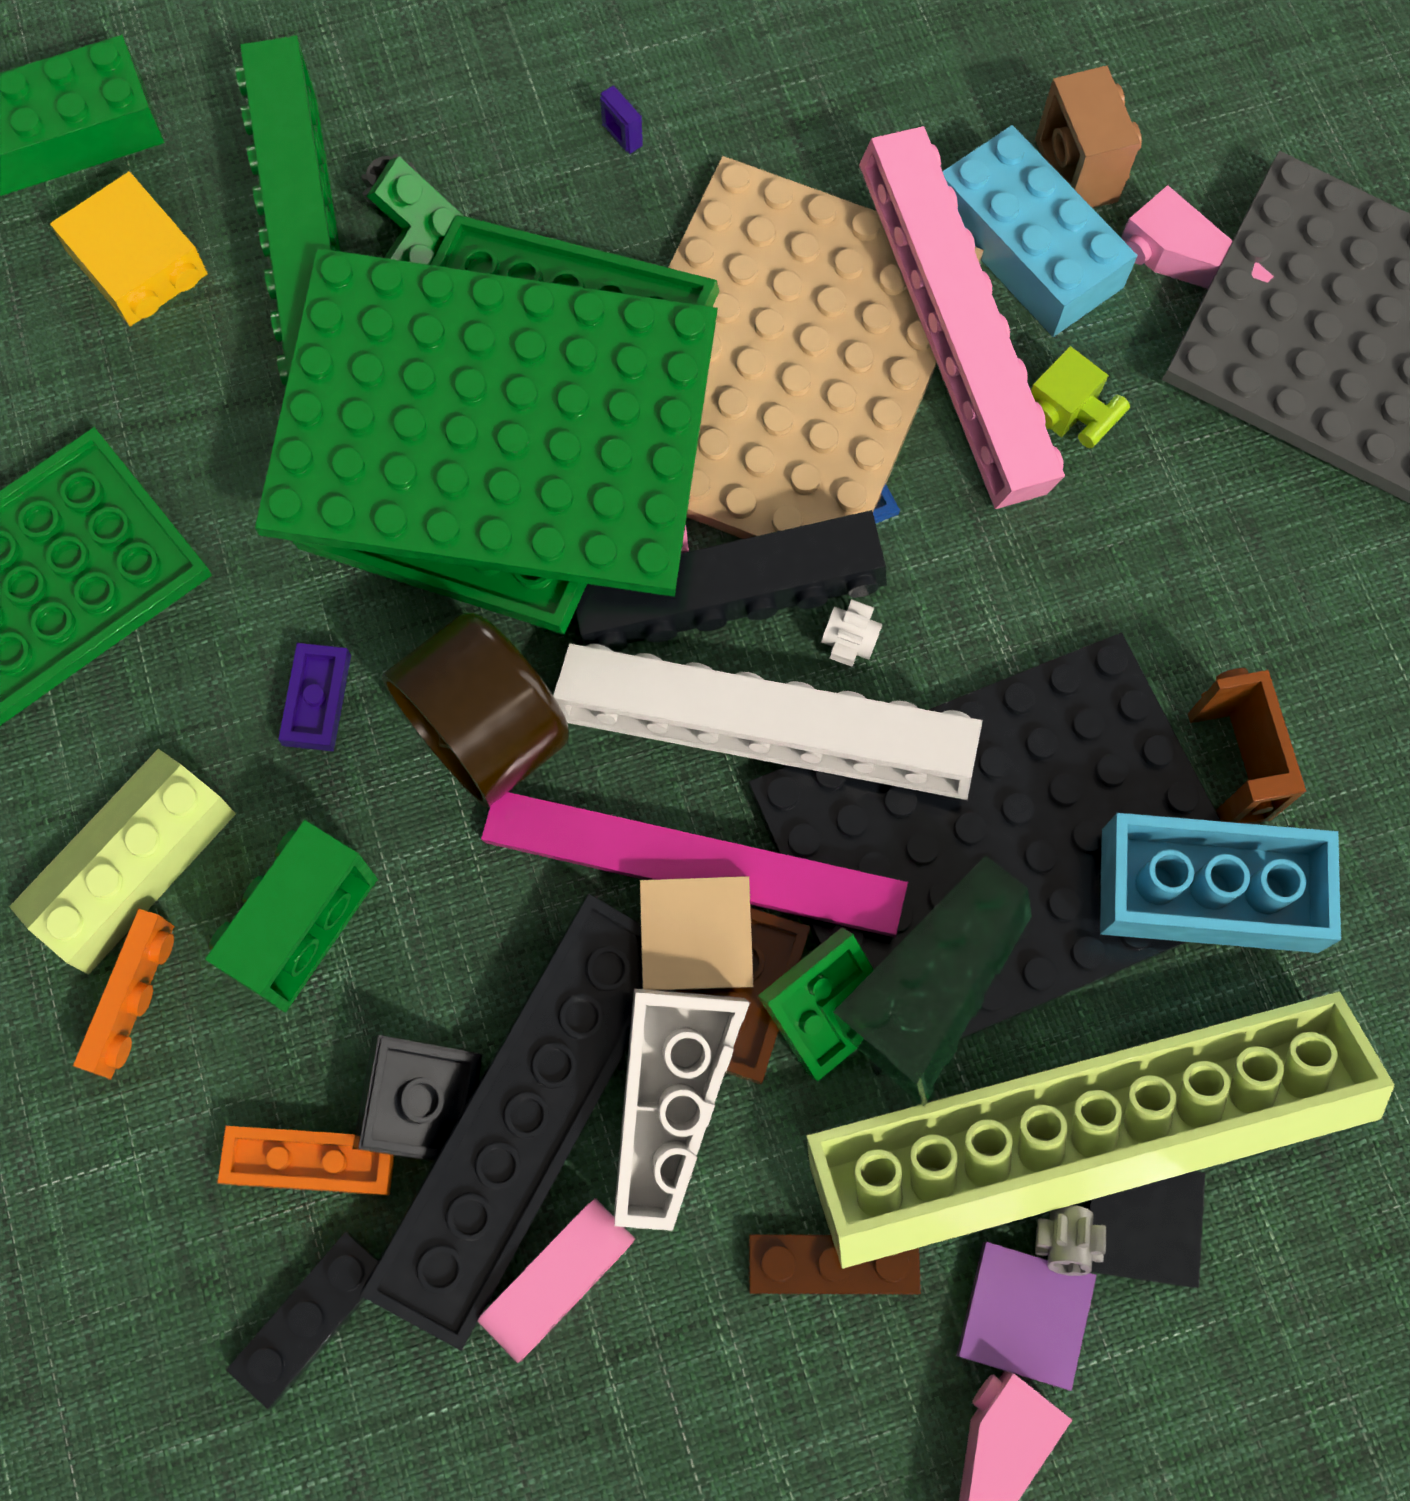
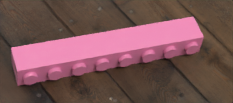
(961, 318)

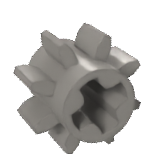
(1070, 1240)

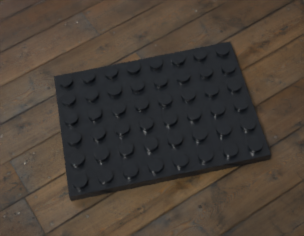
(1048, 774)

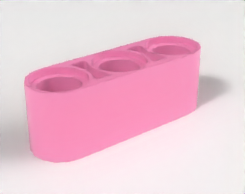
(556, 1280)

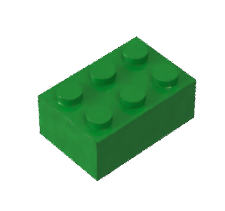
(292, 915)

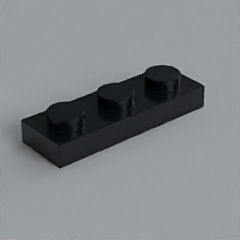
(305, 1322)

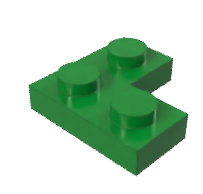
(415, 208)
(808, 994)

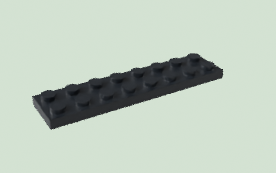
(514, 1130)

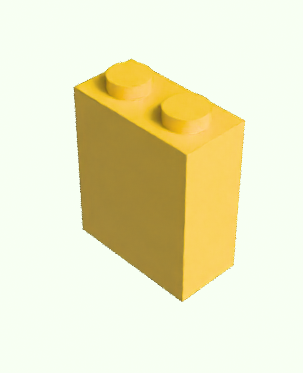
(129, 248)

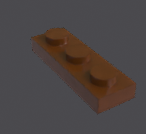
(812, 1267)

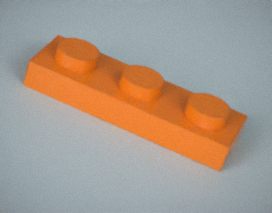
(125, 995)
(302, 1161)

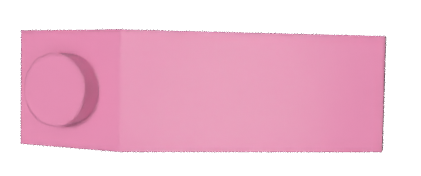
(1179, 241)
(1008, 1439)

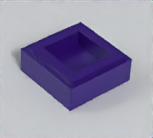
(621, 119)

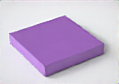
(1026, 1317)

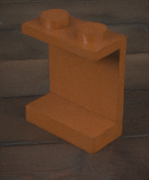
(1262, 741)

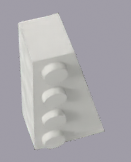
(672, 1081)

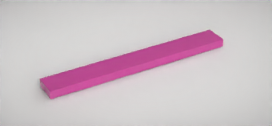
(661, 853)

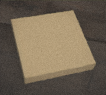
(696, 933)

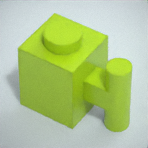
(1071, 394)

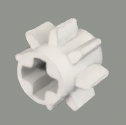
(851, 633)

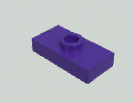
(315, 697)

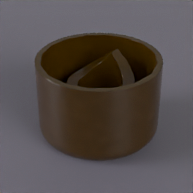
(478, 706)

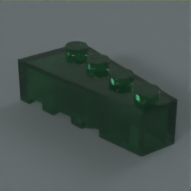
(936, 979)

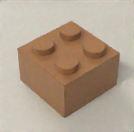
(1089, 134)

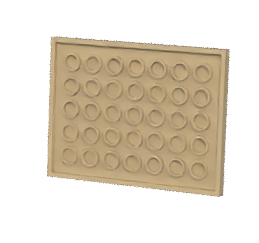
(808, 356)

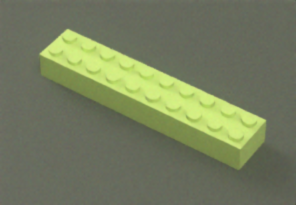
(1095, 1128)

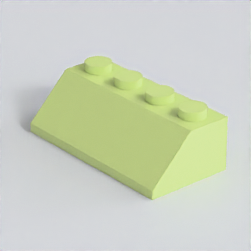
(122, 861)

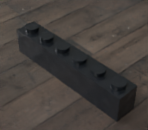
(741, 581)

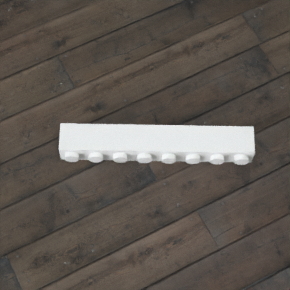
(769, 720)

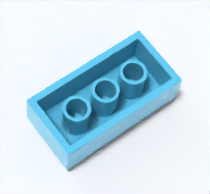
(1038, 231)
(1220, 883)

